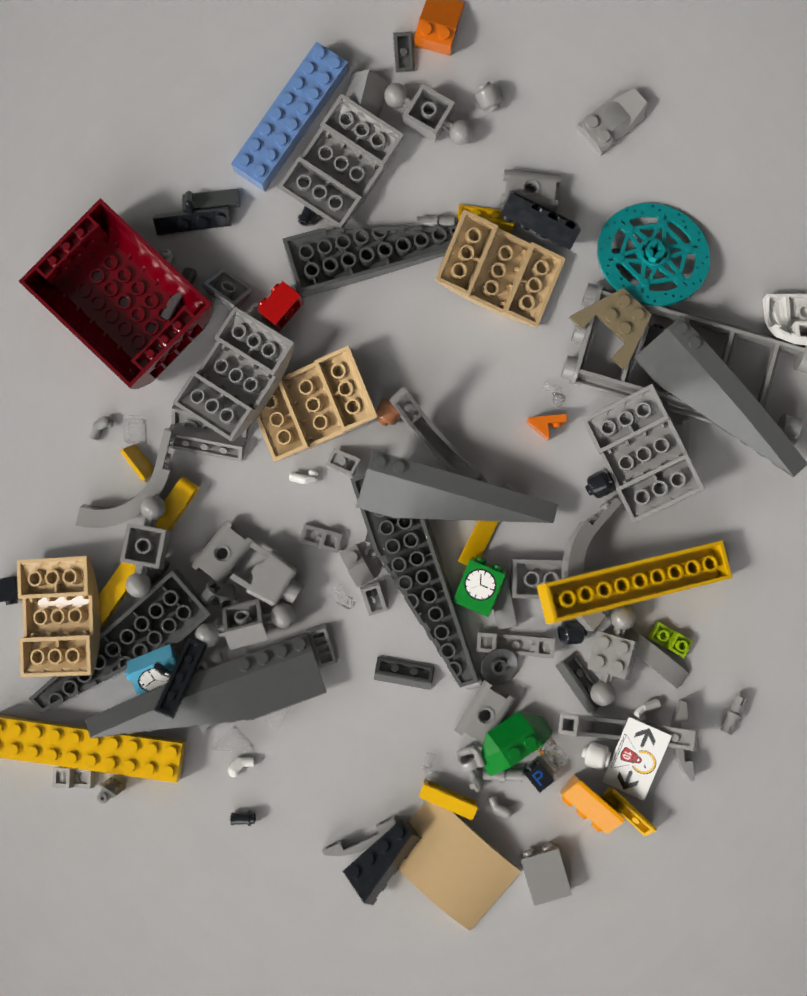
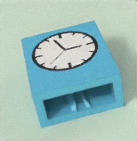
(142, 671)

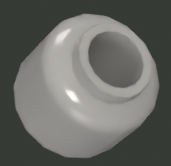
(488, 96)

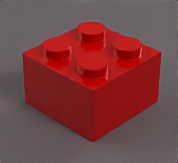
(280, 305)

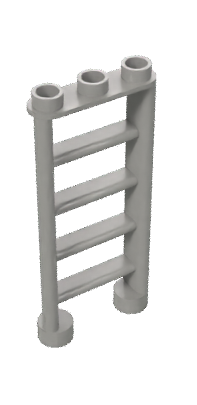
(574, 366)

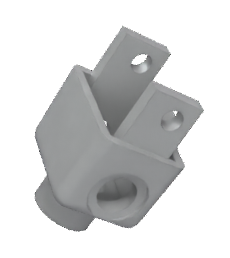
(272, 579)

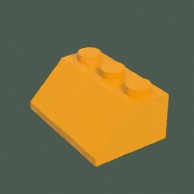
(591, 805)

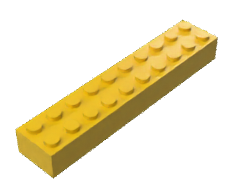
(633, 582)
(73, 748)

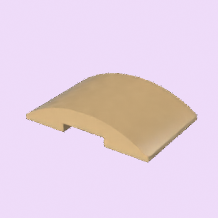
(499, 270)
(316, 405)
(58, 616)
(456, 865)

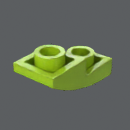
(670, 639)

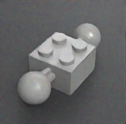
(428, 113)
(145, 546)
(245, 624)
(613, 655)

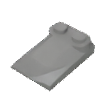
(613, 119)
(530, 573)

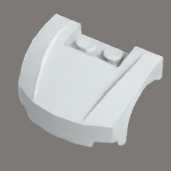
(787, 316)

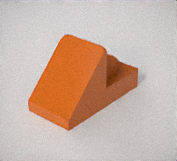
(541, 423)

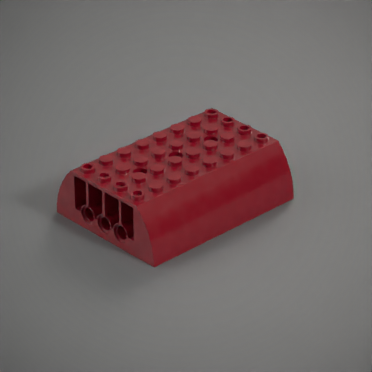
(93, 309)

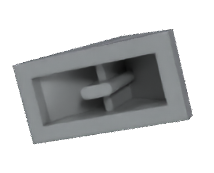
(373, 598)

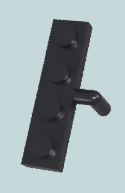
(192, 219)
(179, 678)

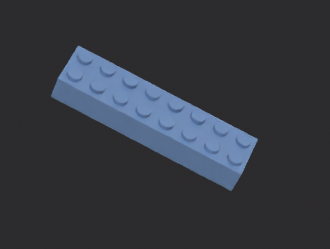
(290, 116)

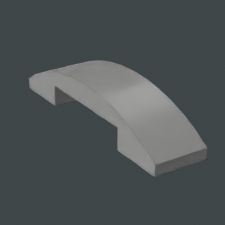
(517, 644)
(657, 659)
(685, 764)
(338, 848)

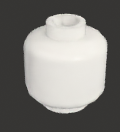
(596, 755)

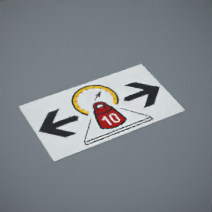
(636, 758)

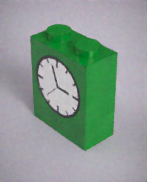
(480, 585)

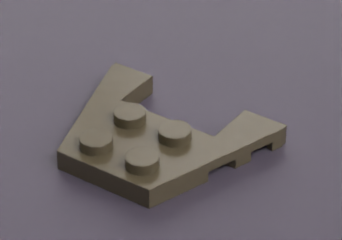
(622, 316)

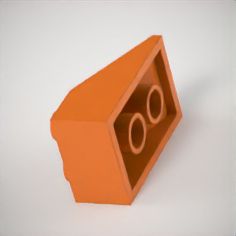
(438, 25)

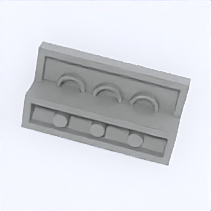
(201, 439)

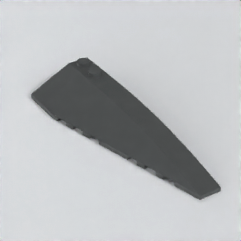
(342, 256)
(698, 376)
(420, 491)
(157, 619)

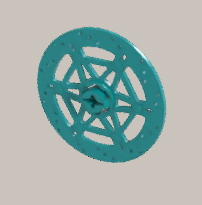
(660, 249)

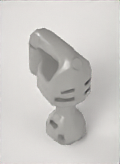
(469, 764)

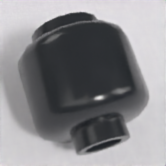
(600, 484)
(571, 632)

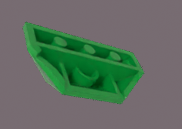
(513, 741)

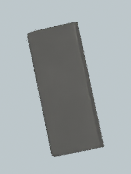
(214, 199)
(174, 302)
(504, 608)
(404, 673)
(578, 680)

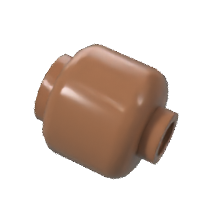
(387, 413)

